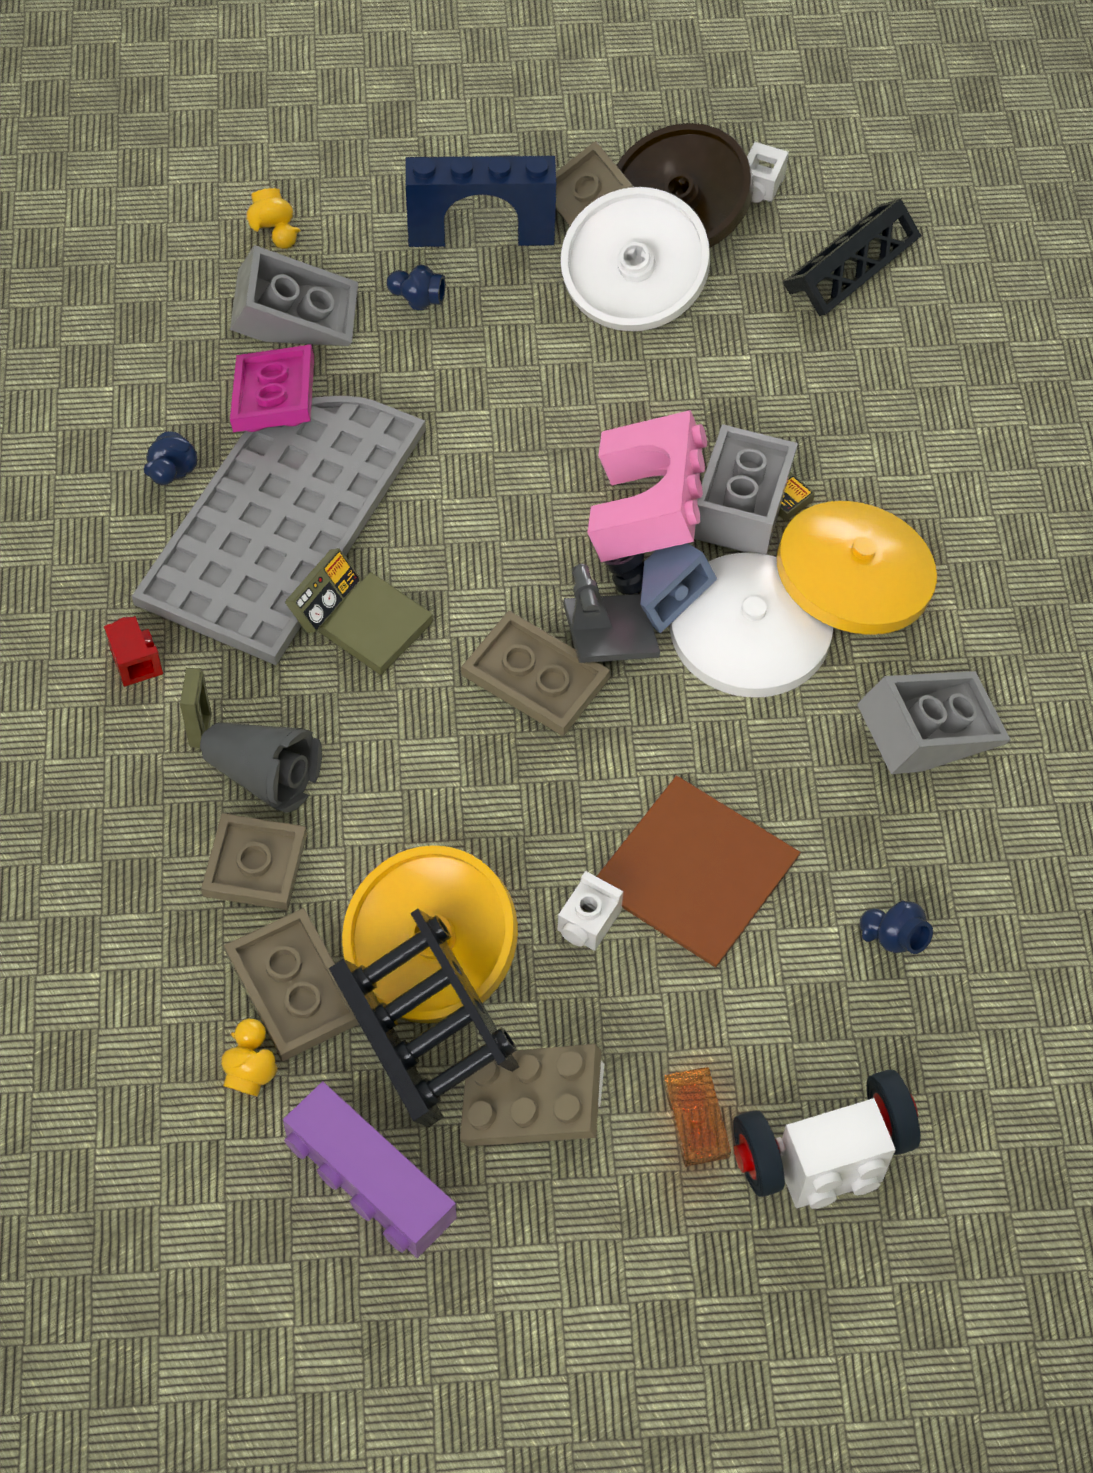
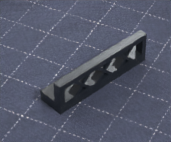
(844, 248)

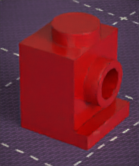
(133, 651)

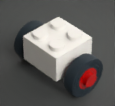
(832, 1150)

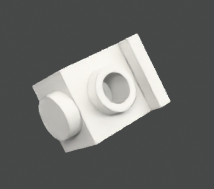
(766, 179)
(604, 906)

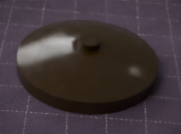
(698, 167)

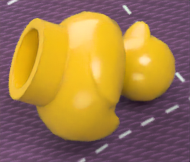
(272, 211)
(244, 1066)

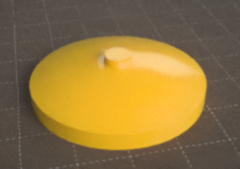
(856, 567)
(442, 884)

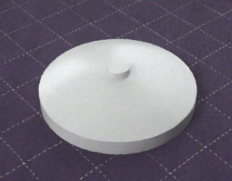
(635, 259)
(749, 631)

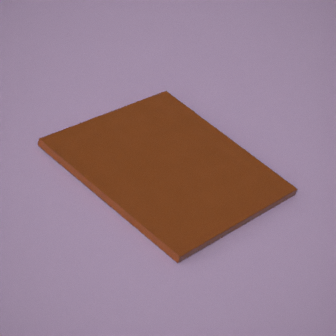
(697, 870)

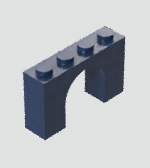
(439, 182)

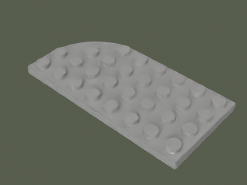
(273, 518)

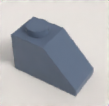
(673, 582)

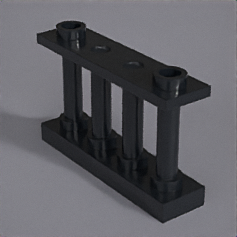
(379, 1020)

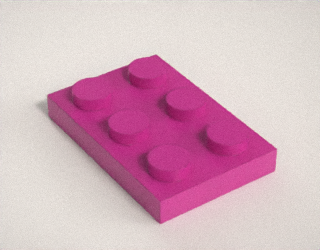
(272, 389)

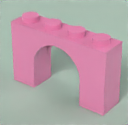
(668, 510)

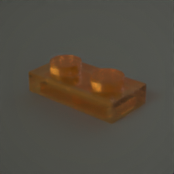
(697, 1116)

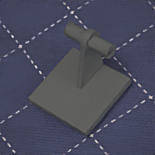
(607, 625)

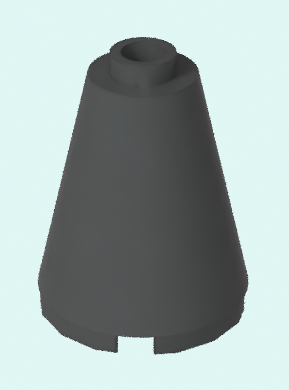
(265, 760)

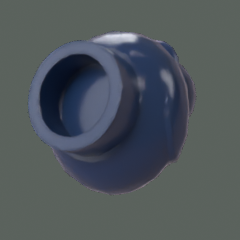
(418, 288)
(170, 458)
(899, 929)

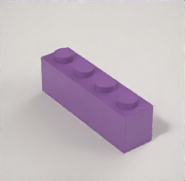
(369, 1170)

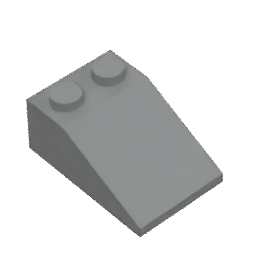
(292, 301)
(744, 489)
(931, 719)

